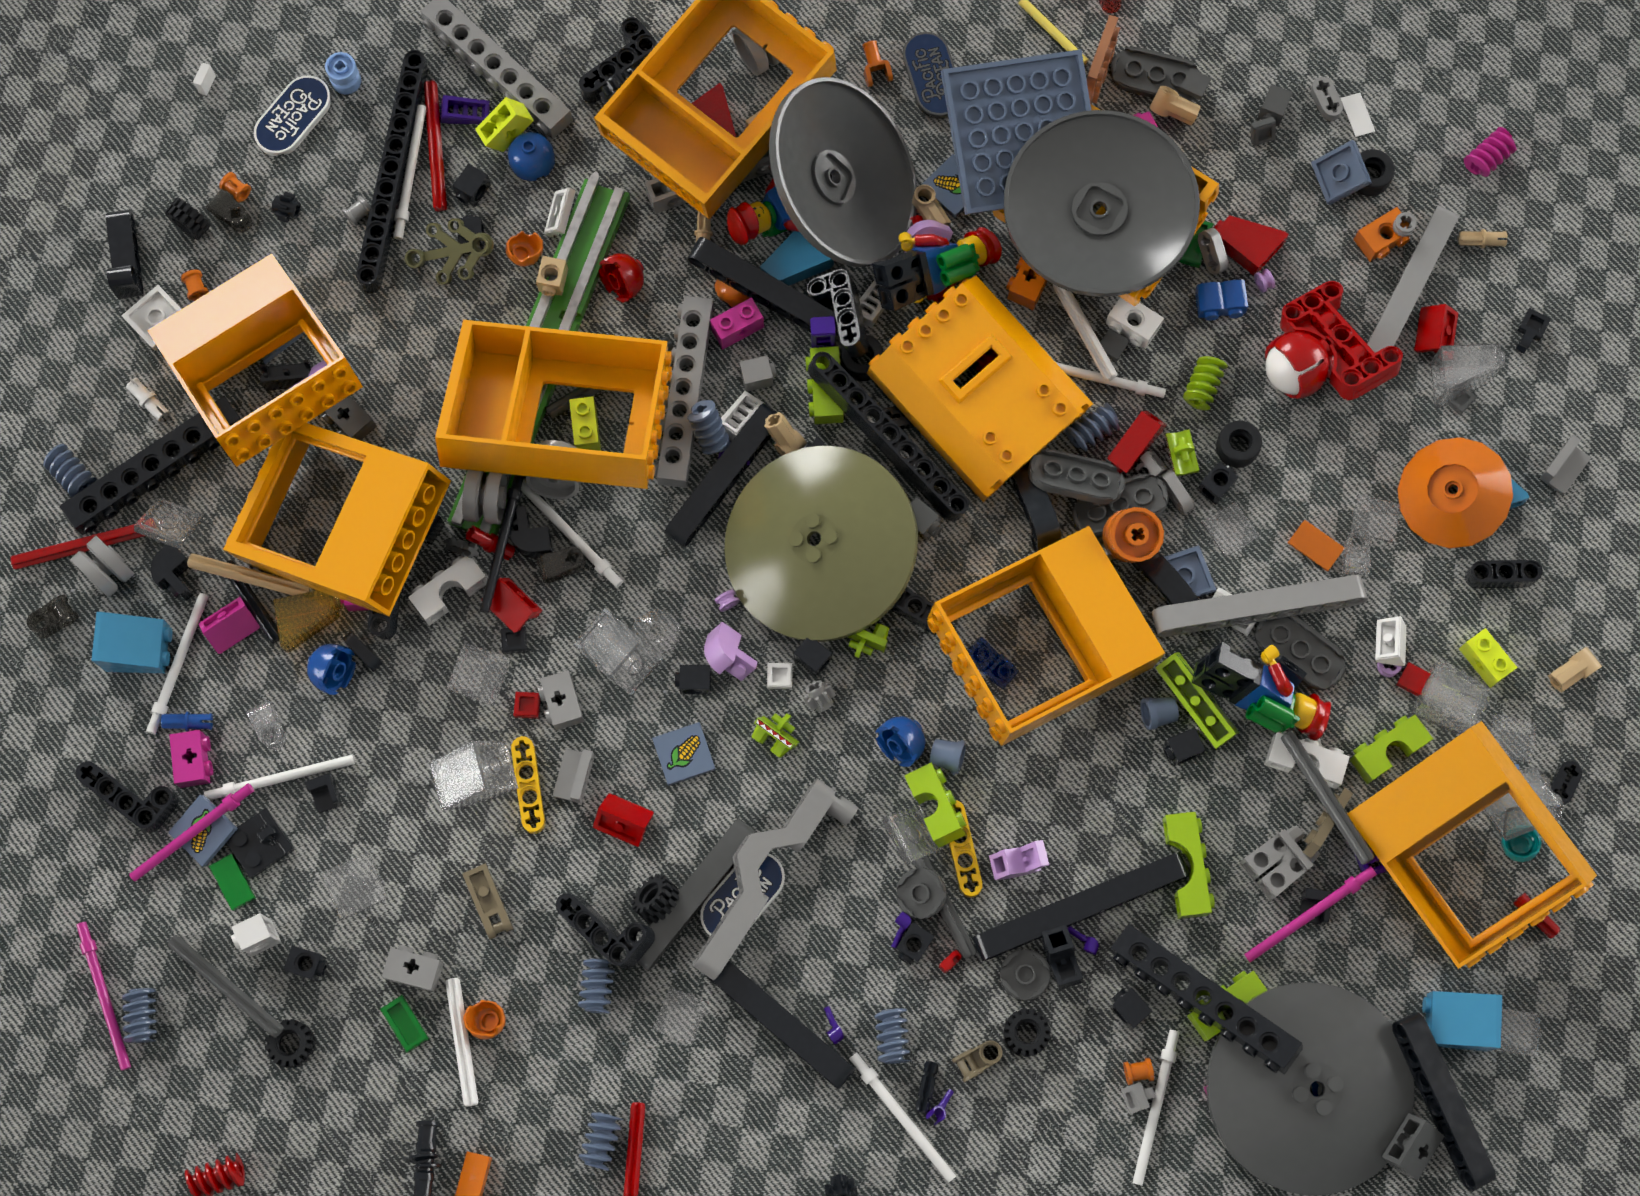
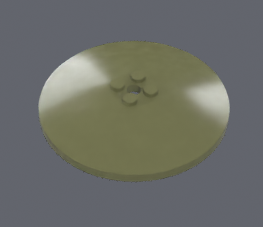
(862, 553)

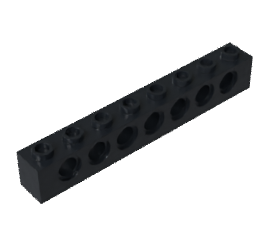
(139, 466)
(1277, 1060)

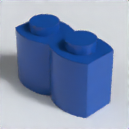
(1221, 299)

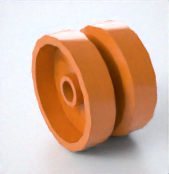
(1147, 531)

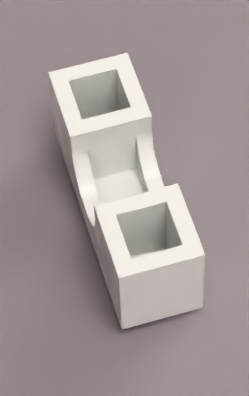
(429, 597)
(1330, 762)

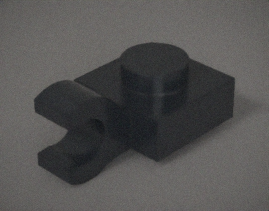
(1532, 328)

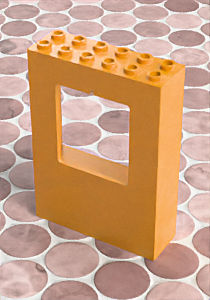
(678, 139)
(498, 391)

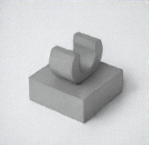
(1152, 463)
(1137, 1097)

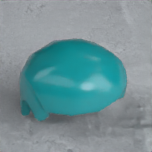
(1523, 847)

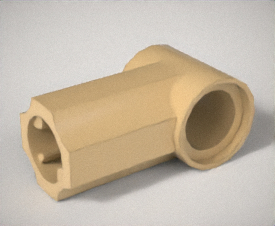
(1169, 103)
(931, 209)
(784, 435)
(1578, 667)

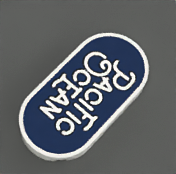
(292, 115)
(716, 905)

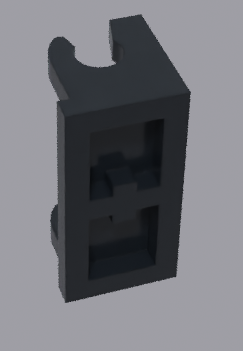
(284, 376)

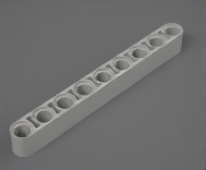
(1413, 279)
(1259, 605)

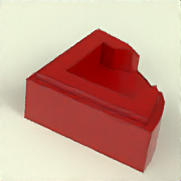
(949, 962)

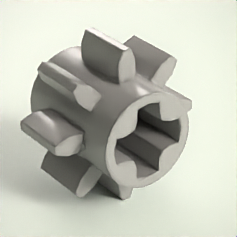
(819, 696)

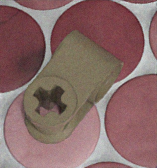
(976, 1060)

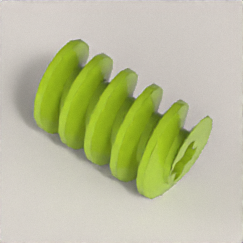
(1202, 382)

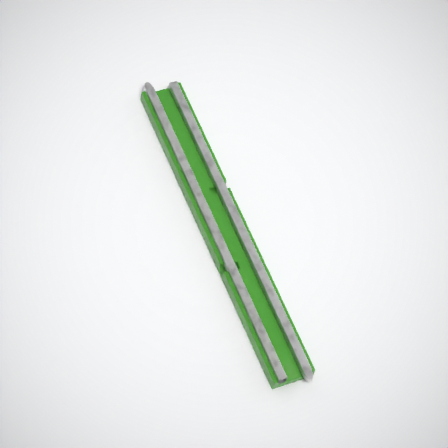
(584, 244)

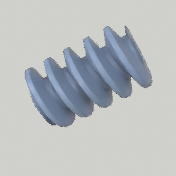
(708, 427)
(1093, 427)
(68, 470)
(596, 986)
(139, 1015)
(891, 1036)
(600, 1140)

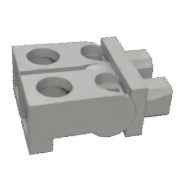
(1287, 856)

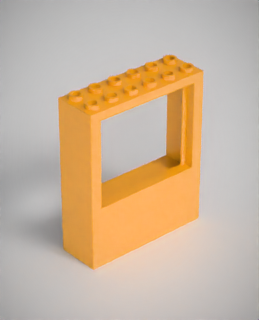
(234, 330)
(374, 533)
(1086, 609)
(1436, 800)

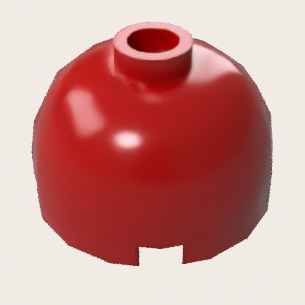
(622, 275)

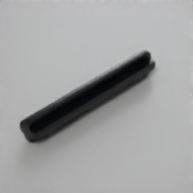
(256, 609)

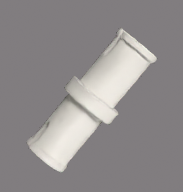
(148, 400)

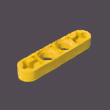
(525, 785)
(965, 848)

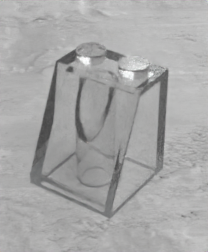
(1463, 370)
(618, 651)
(1451, 698)
(473, 774)
(1508, 815)

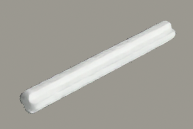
(1086, 333)
(461, 1042)

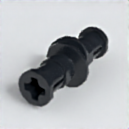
(424, 1158)

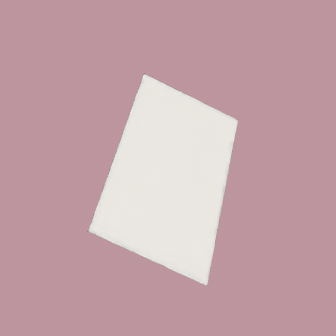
(1357, 114)

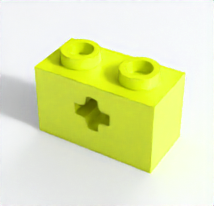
(504, 124)
(585, 423)
(1487, 658)

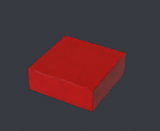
(1413, 679)
(527, 705)

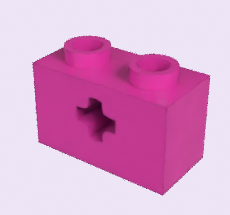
(737, 323)
(183, 747)

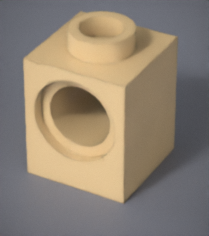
(548, 267)

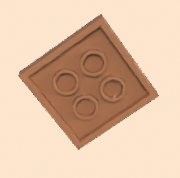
(1102, 59)

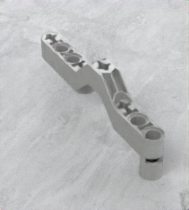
(747, 860)

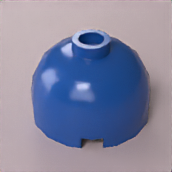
(531, 156)
(331, 667)
(901, 739)

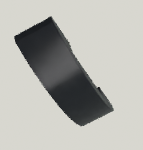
(1166, 579)

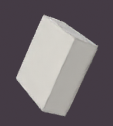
(204, 78)
(779, 676)

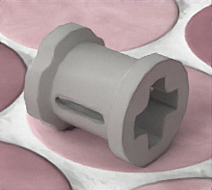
(357, 211)

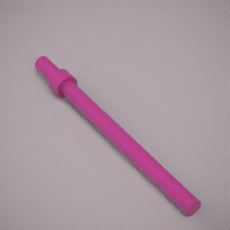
(229, 803)
(1351, 885)
(89, 948)

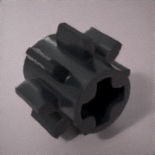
(286, 207)
(841, 1186)

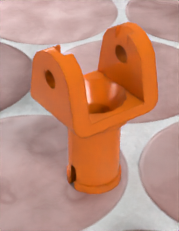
(875, 63)

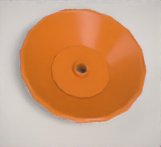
(1460, 517)

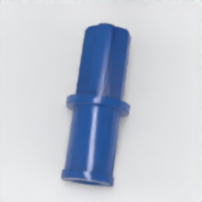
(186, 721)

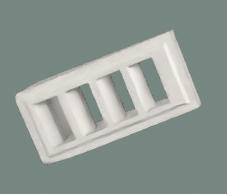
(870, 319)
(733, 427)

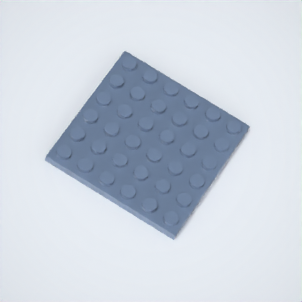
(999, 108)

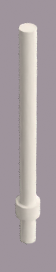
(402, 213)
(1140, 387)
(602, 566)
(160, 707)
(281, 777)
(1168, 1057)
(869, 1076)

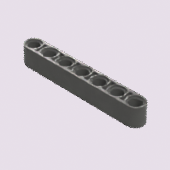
(696, 891)

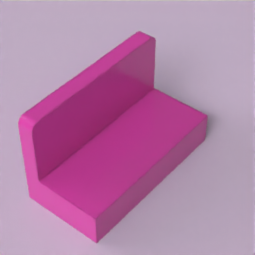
(229, 625)

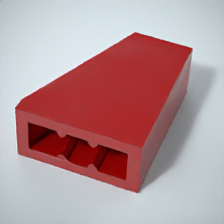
(715, 107)
(1250, 242)
(1136, 441)

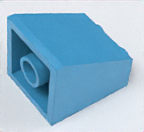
(131, 643)
(1464, 1020)

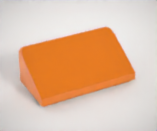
(1316, 545)
(473, 1175)

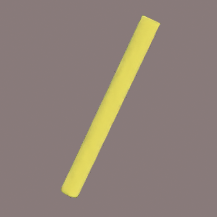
(1049, 27)

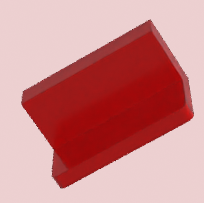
(1435, 328)
(513, 605)
(622, 819)

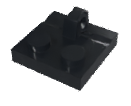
(259, 843)

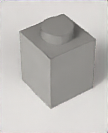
(757, 373)

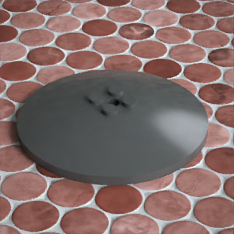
(844, 133)
(1108, 163)
(1276, 1122)

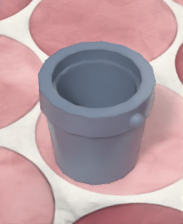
(1158, 711)
(948, 754)

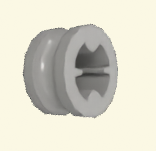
(1405, 216)

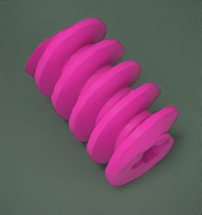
(1490, 153)

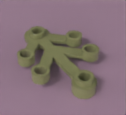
(454, 250)

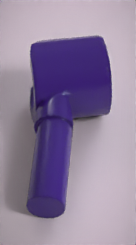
(904, 922)
(1091, 944)
(836, 1033)
(939, 1110)

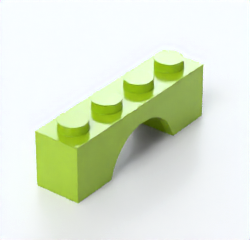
(1183, 833)

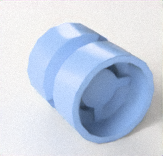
(343, 73)

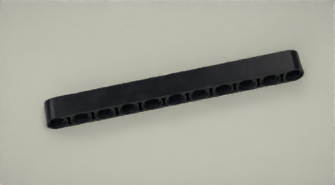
(391, 181)

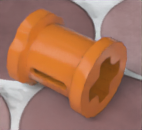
(235, 187)
(194, 284)
(1138, 1071)

